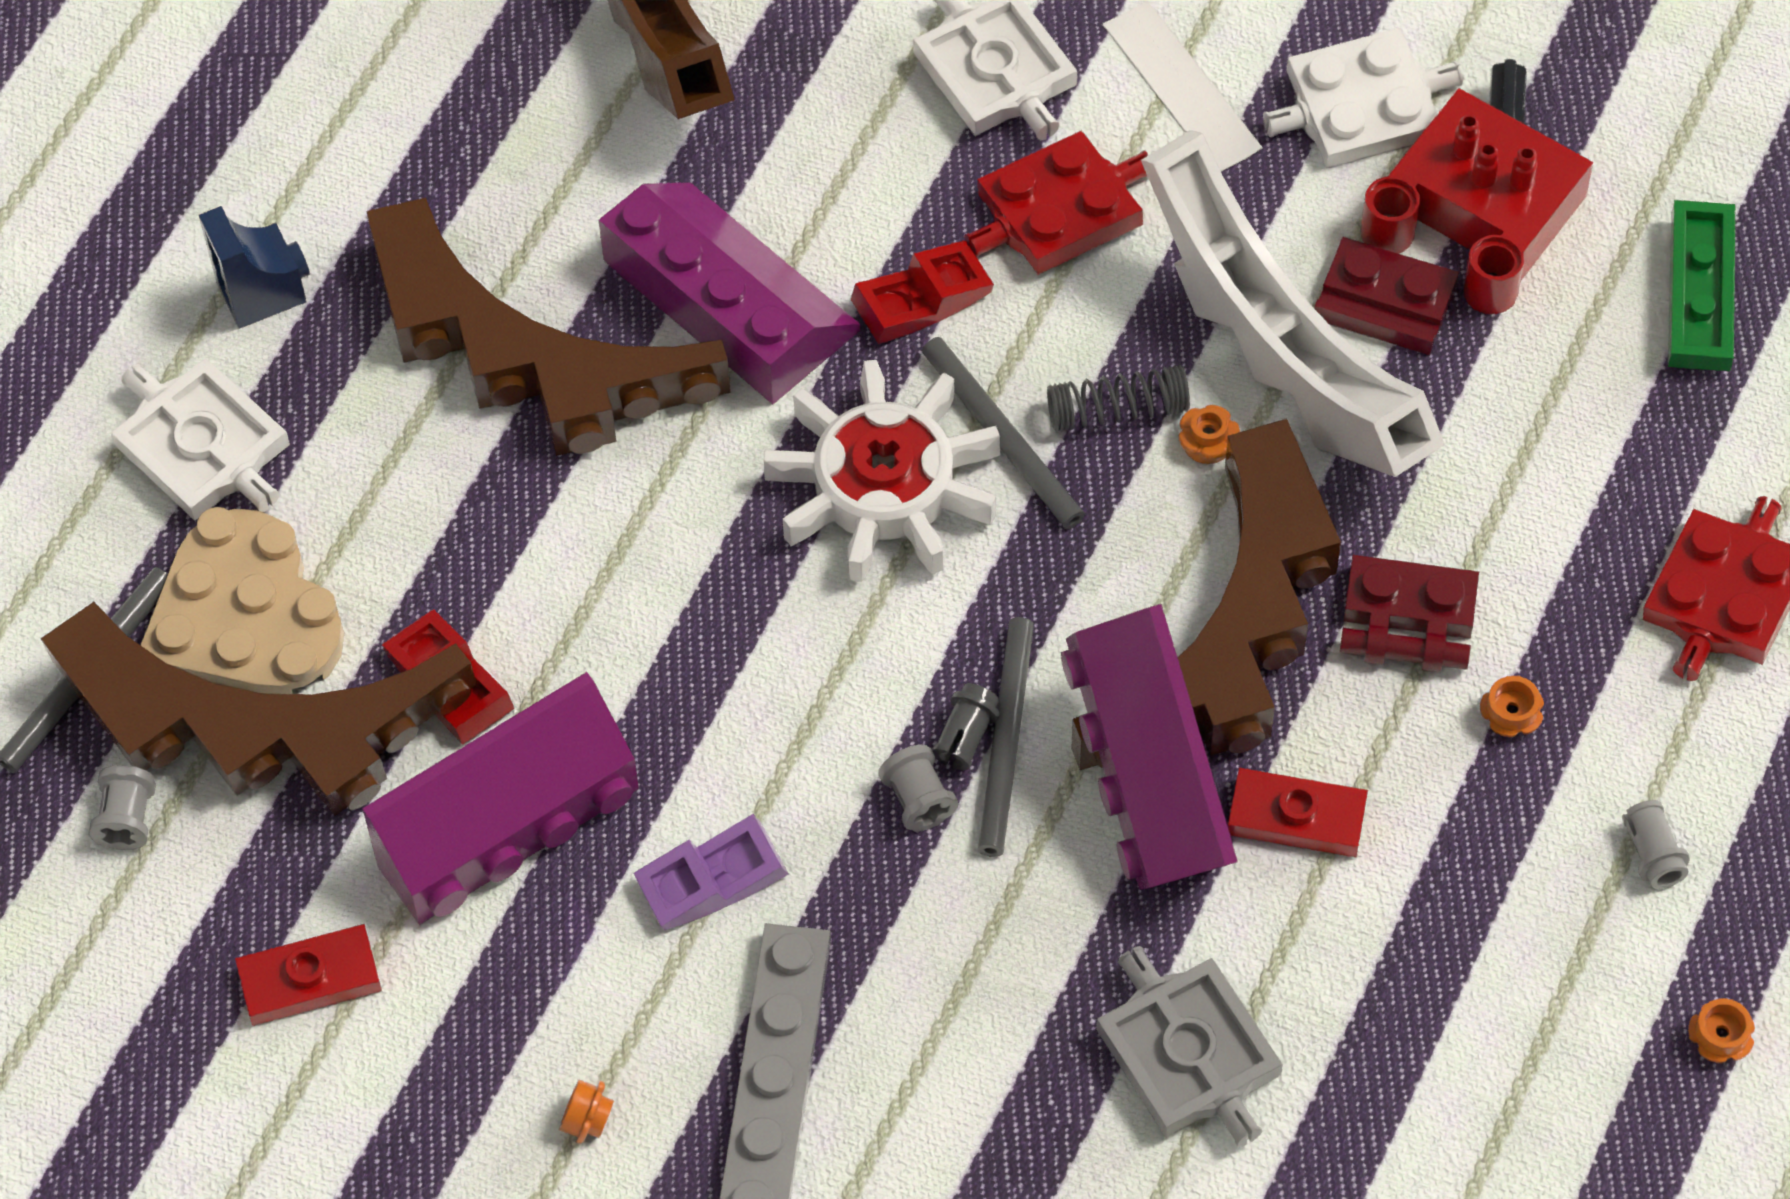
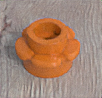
(1202, 446)
(1516, 692)
(1727, 1015)
(586, 1111)

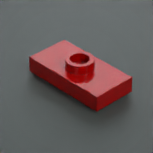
(1297, 812)
(308, 974)

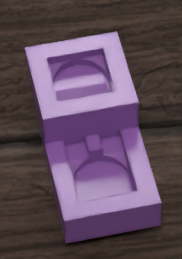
(707, 878)

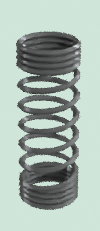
(1172, 384)

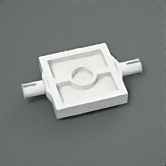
(995, 64)
(1361, 97)
(200, 438)

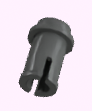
(966, 725)

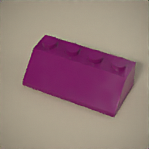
(723, 285)
(1148, 749)
(501, 800)

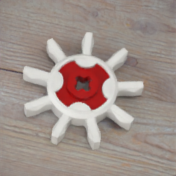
(883, 471)

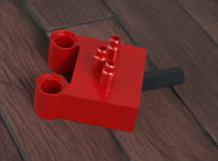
(1483, 185)

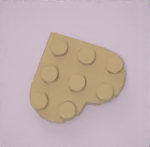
(242, 608)

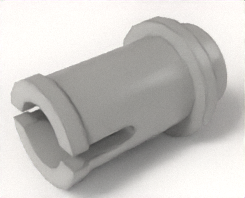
(1660, 857)

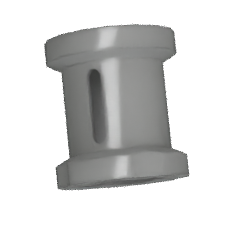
(918, 788)
(122, 807)

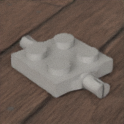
(1189, 1047)

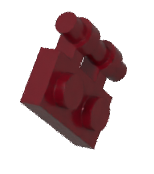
(1411, 599)

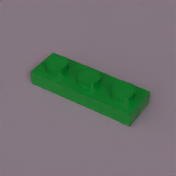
(1702, 285)

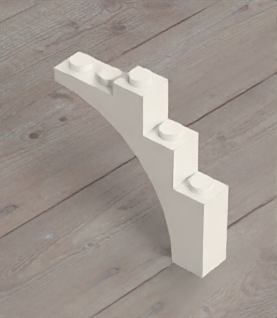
(1235, 281)

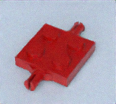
(1058, 203)
(1723, 588)

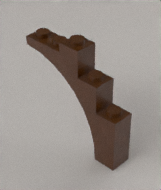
(674, 54)
(512, 357)
(1259, 622)
(249, 734)

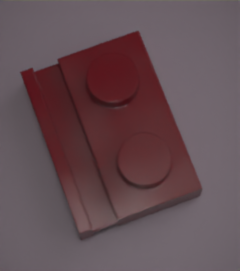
(1386, 295)

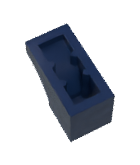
(253, 267)

